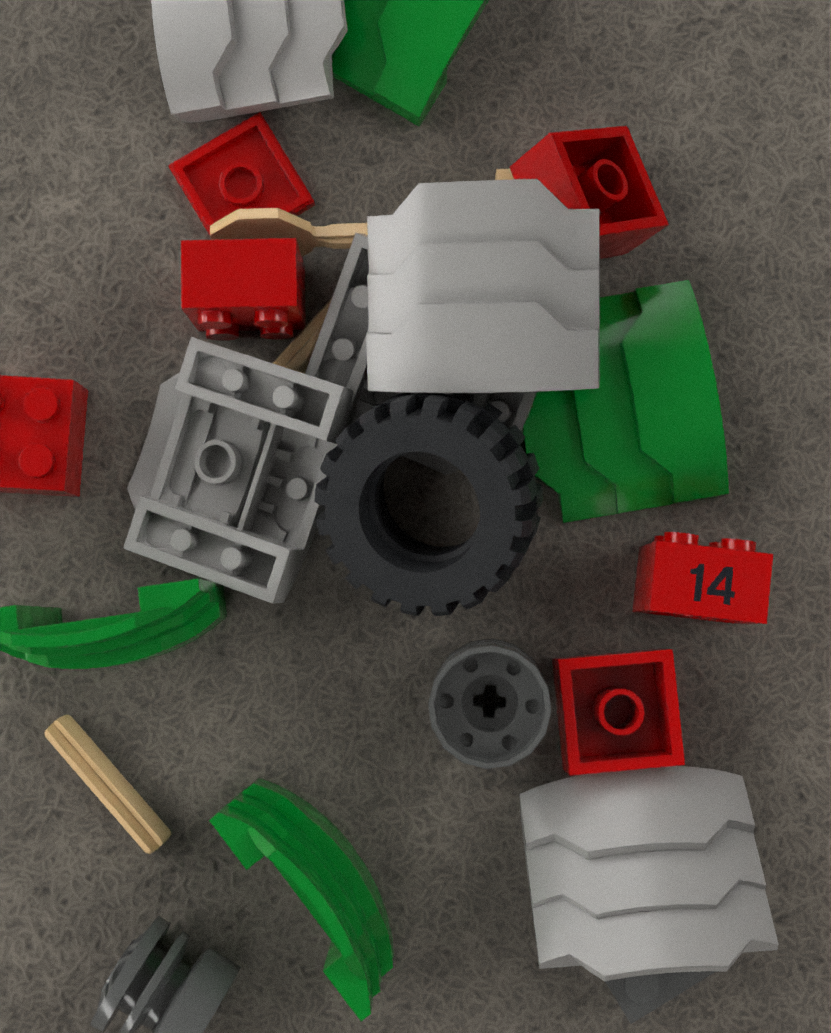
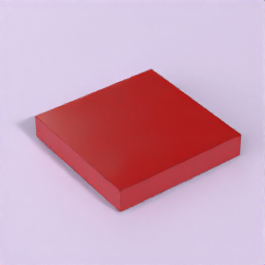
(240, 172)

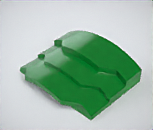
(402, 50)
(650, 426)
(167, 620)
(325, 877)

